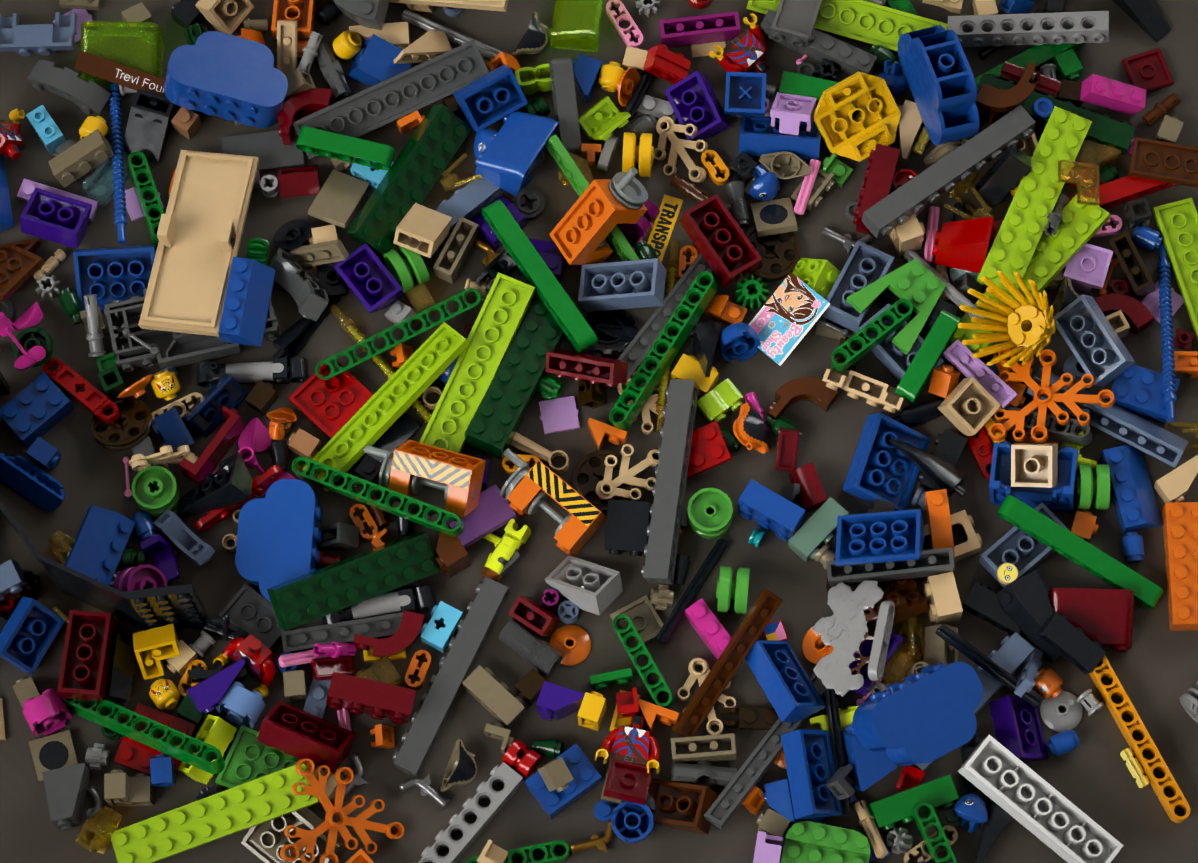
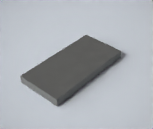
(266, 146)

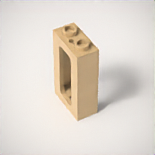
(974, 541)

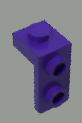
(163, 555)

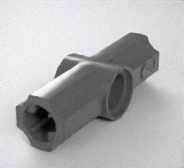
(332, 72)
(702, 773)

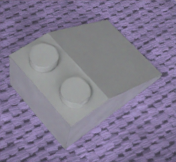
(586, 584)

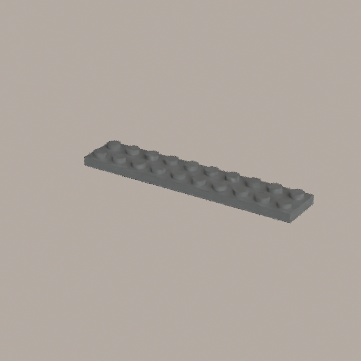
(399, 94)

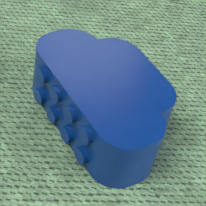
(227, 79)
(940, 83)
(279, 535)
(922, 714)

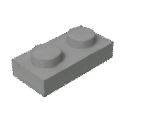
(656, 107)

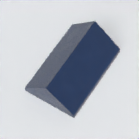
(207, 412)

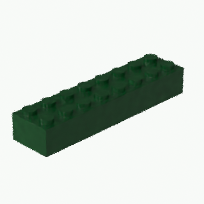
(409, 178)
(515, 382)
(353, 580)

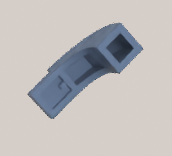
(183, 538)

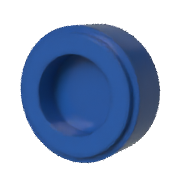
(1043, 108)

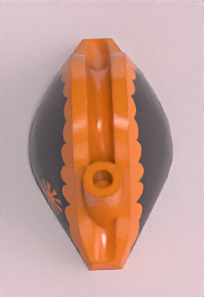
(280, 423)
(751, 429)

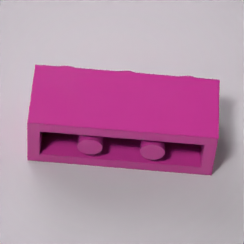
(1113, 94)
(708, 627)

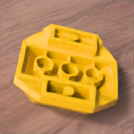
(873, 126)

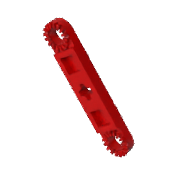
(91, 398)
(982, 451)
(258, 487)

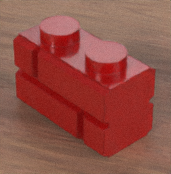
(667, 64)

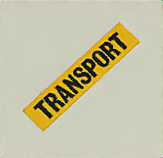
(664, 224)

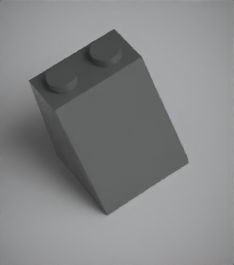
(67, 794)

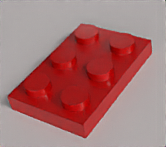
(707, 449)

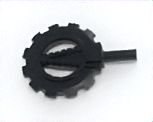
(619, 335)

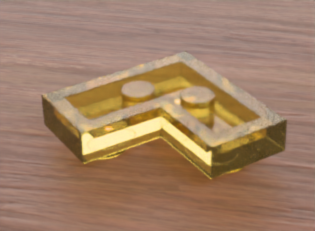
(1086, 178)

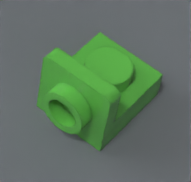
(841, 170)

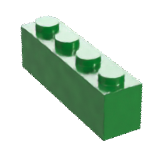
(805, 86)
(900, 806)

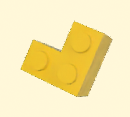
(153, 646)

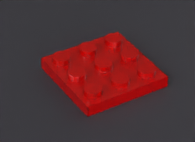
(330, 401)
(137, 755)

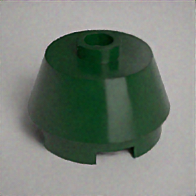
(33, 337)

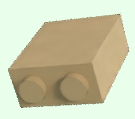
(422, 230)

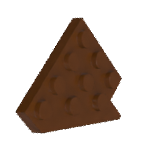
(17, 265)

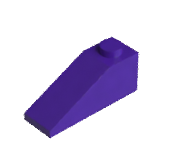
(211, 690)

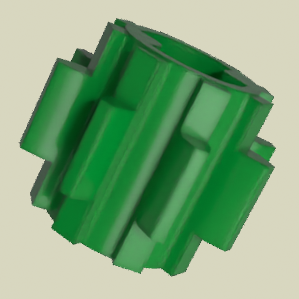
(550, 386)

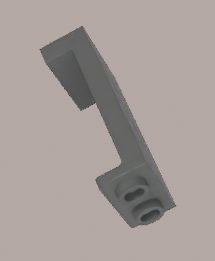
(795, 22)

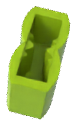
(534, 79)
(720, 401)

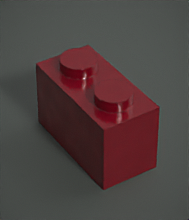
(534, 616)

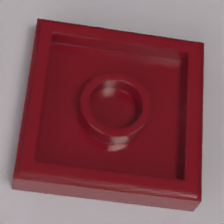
(1148, 70)
(628, 781)

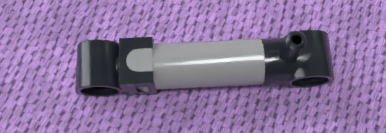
(277, 371)
(386, 603)

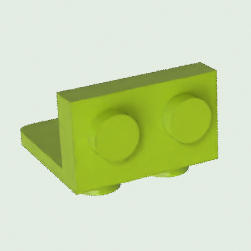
(602, 120)
(817, 274)

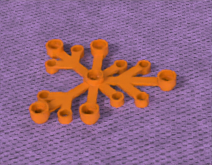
(1069, 398)
(359, 823)

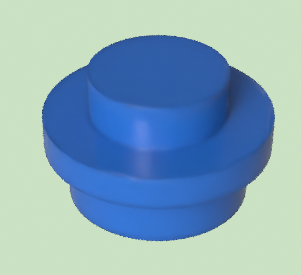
(603, 810)

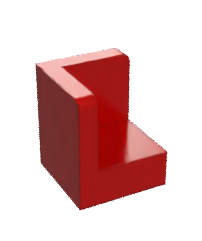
(627, 703)
(909, 778)

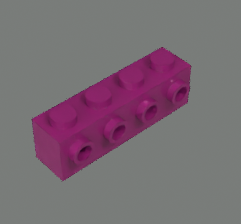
(699, 29)

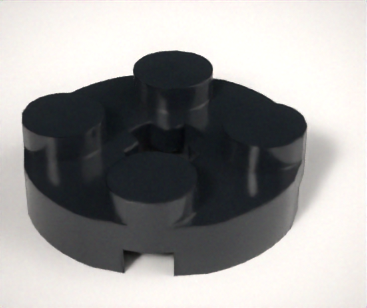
(333, 289)

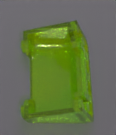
(576, 25)
(126, 43)

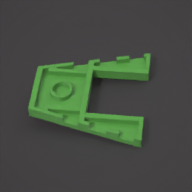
(910, 282)

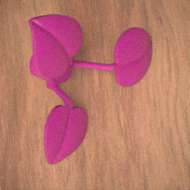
(28, 319)
(255, 439)

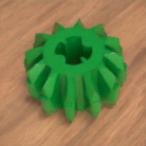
(258, 250)
(752, 285)

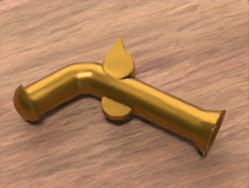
(491, 255)
(594, 841)

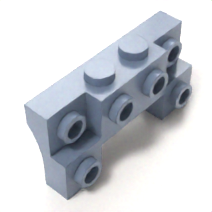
(38, 38)

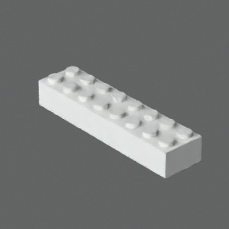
(1038, 805)

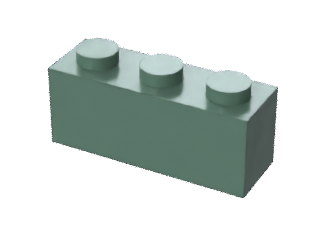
(817, 530)

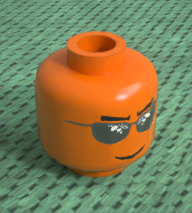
(1048, 683)

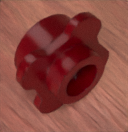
(1119, 283)
(1178, 342)

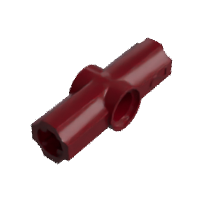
(1043, 84)

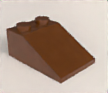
(682, 805)

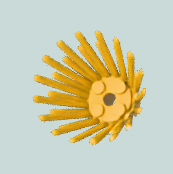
(1021, 325)

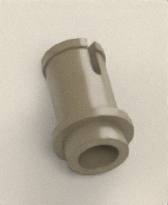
(256, 24)

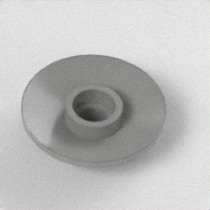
(1061, 721)

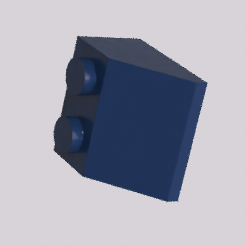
(172, 429)

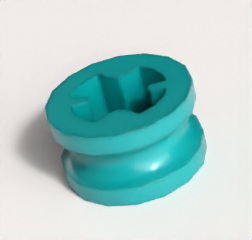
(756, 537)

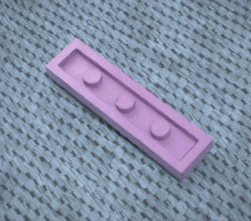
(28, 187)
(962, 359)

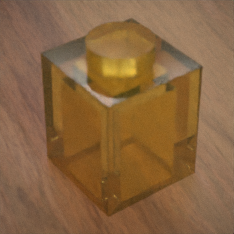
(420, 298)

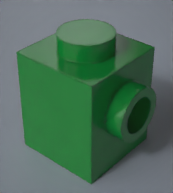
(1068, 65)

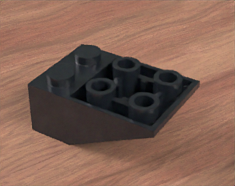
(149, 124)

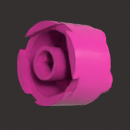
(46, 713)

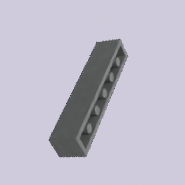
(822, 46)
(930, 563)

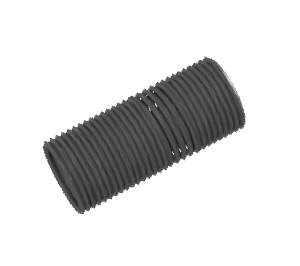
(527, 643)

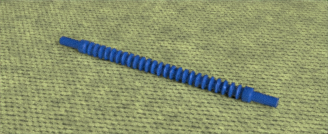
(118, 169)
(1167, 333)

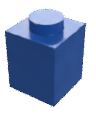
(44, 454)
(162, 771)

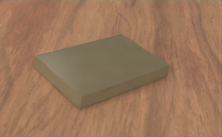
(338, 198)

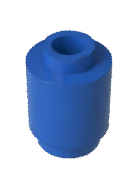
(1146, 237)
(143, 525)
(1133, 547)
(1062, 743)

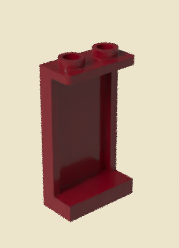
(216, 449)

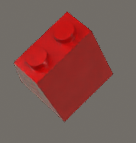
(963, 244)

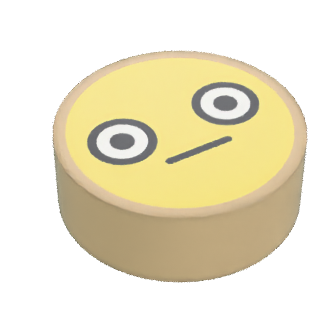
(1007, 573)

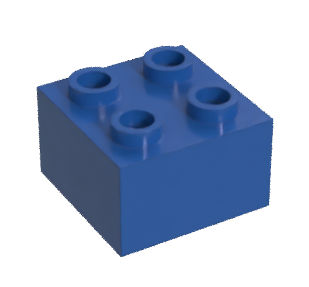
(745, 94)

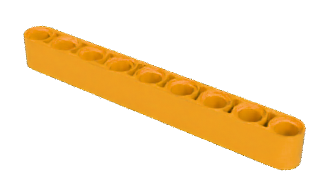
(1139, 747)

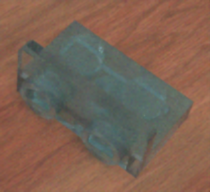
(100, 184)

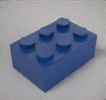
(490, 98)
(1141, 393)
(35, 410)
(770, 510)
(28, 634)
(584, 777)

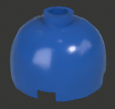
(738, 342)
(631, 812)

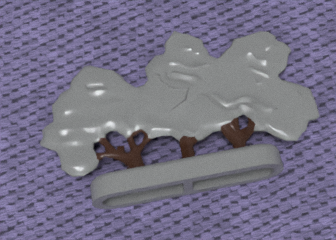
(847, 630)

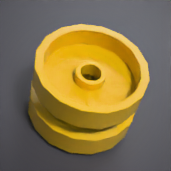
(638, 154)

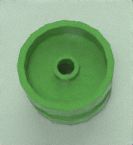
(406, 268)
(1092, 486)
(145, 490)
(712, 501)
(732, 589)

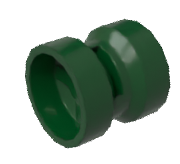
(538, 107)
(134, 558)

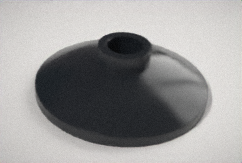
(292, 234)

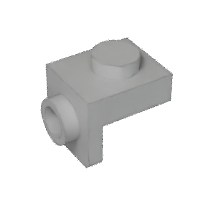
(399, 312)

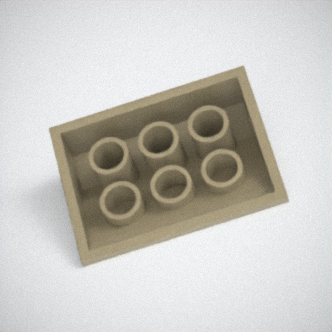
(269, 837)

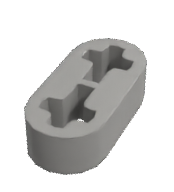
(607, 153)

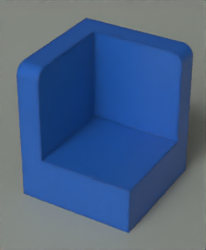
(1016, 6)

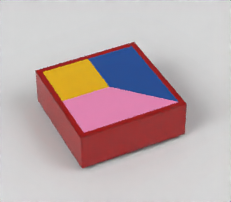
(775, 631)

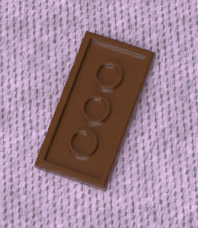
(1164, 162)

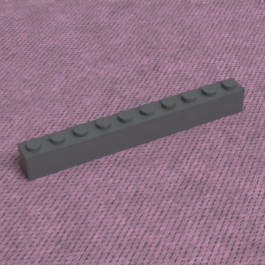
(948, 172)
(670, 482)
(448, 682)

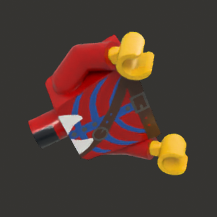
(745, 51)
(10, 135)
(257, 657)
(631, 745)

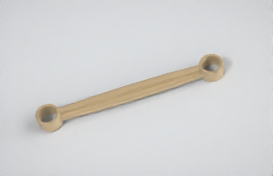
(519, 441)

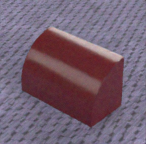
(298, 181)
(811, 490)

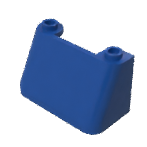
(515, 150)
(1055, 498)

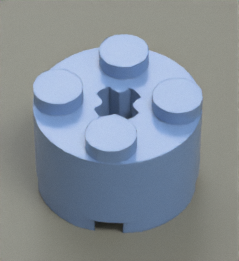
(241, 705)

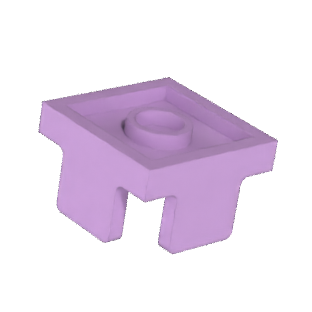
(791, 111)
(1089, 268)
(767, 852)

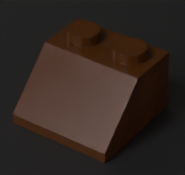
(451, 555)

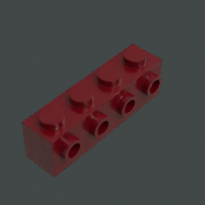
(587, 367)

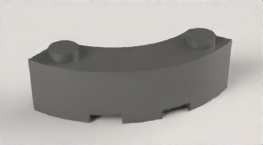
(67, 84)
(300, 284)

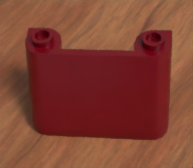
(1101, 613)

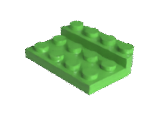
(824, 844)

